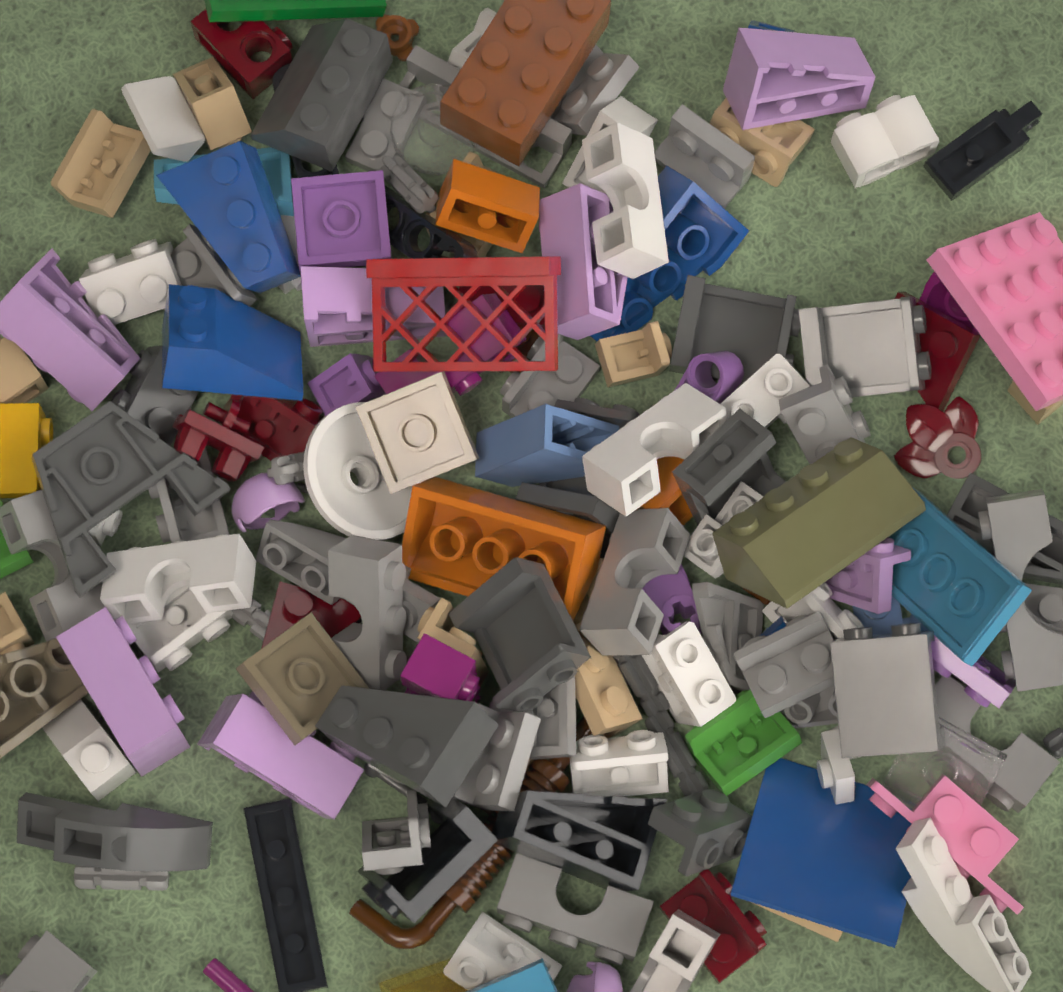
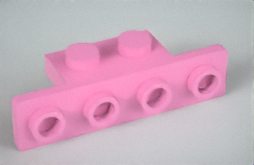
(971, 833)

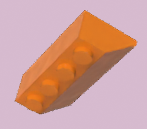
(466, 535)

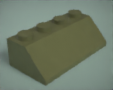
(816, 523)

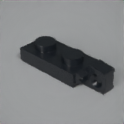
(981, 149)

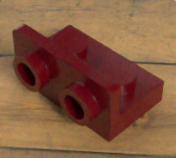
(278, 424)
(710, 902)

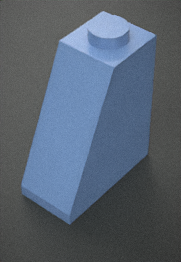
(538, 446)

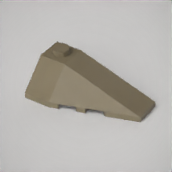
(34, 690)

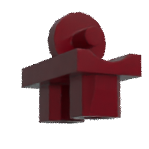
(234, 449)

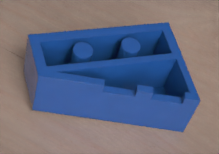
(236, 213)

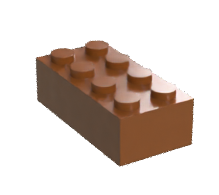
(521, 72)

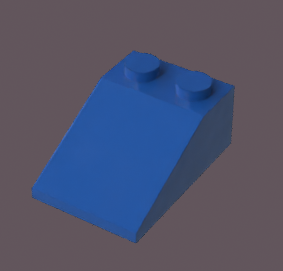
(227, 347)

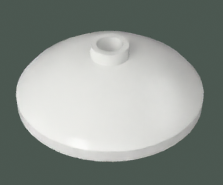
(362, 510)

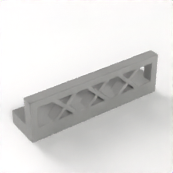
(553, 138)

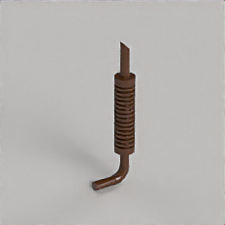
(543, 777)

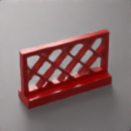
(464, 272)

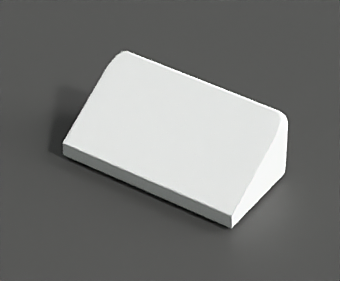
(164, 117)

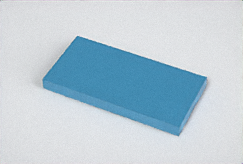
(954, 584)

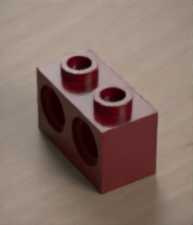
(236, 47)

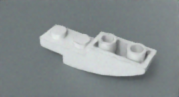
(963, 925)

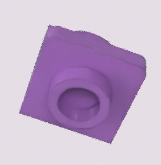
(346, 383)

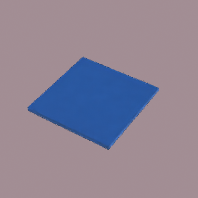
(824, 857)

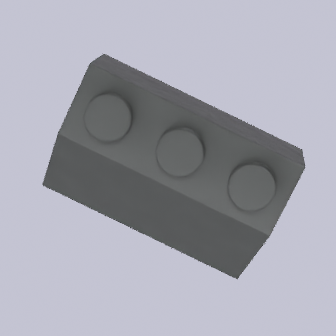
(325, 92)

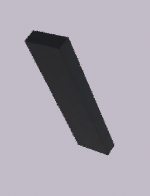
(285, 897)

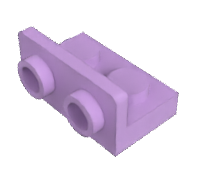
(869, 578)

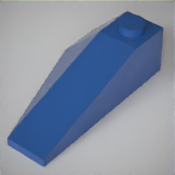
(697, 239)

